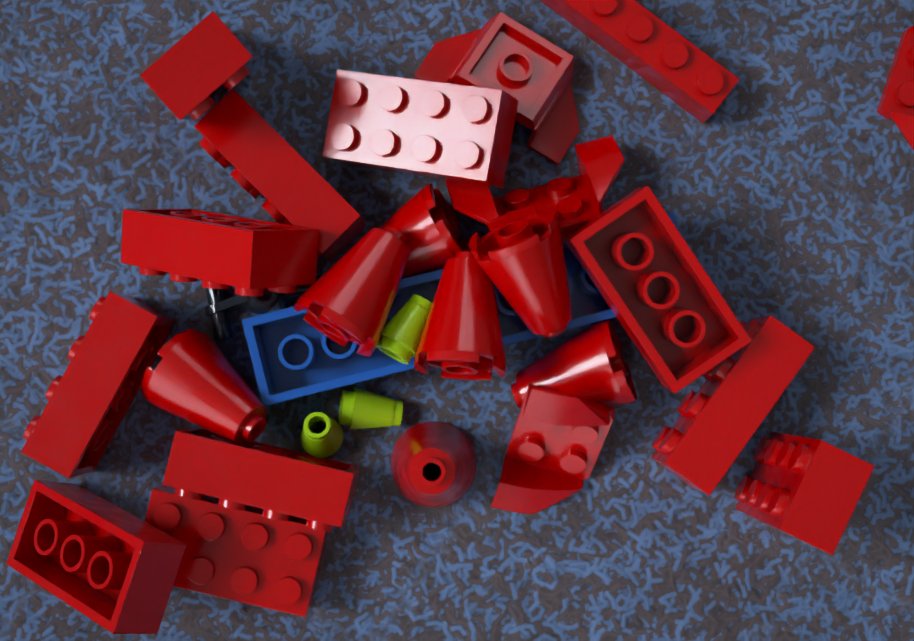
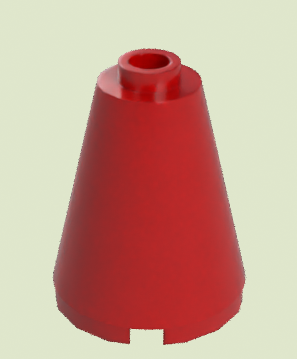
(430, 231)
(528, 267)
(358, 290)
(463, 325)
(583, 366)
(204, 388)
(437, 444)

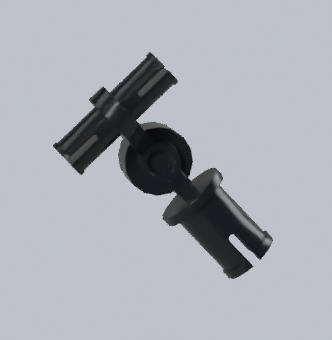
(219, 307)

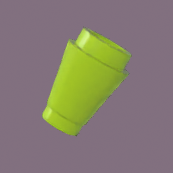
(405, 329)
(368, 410)
(323, 443)

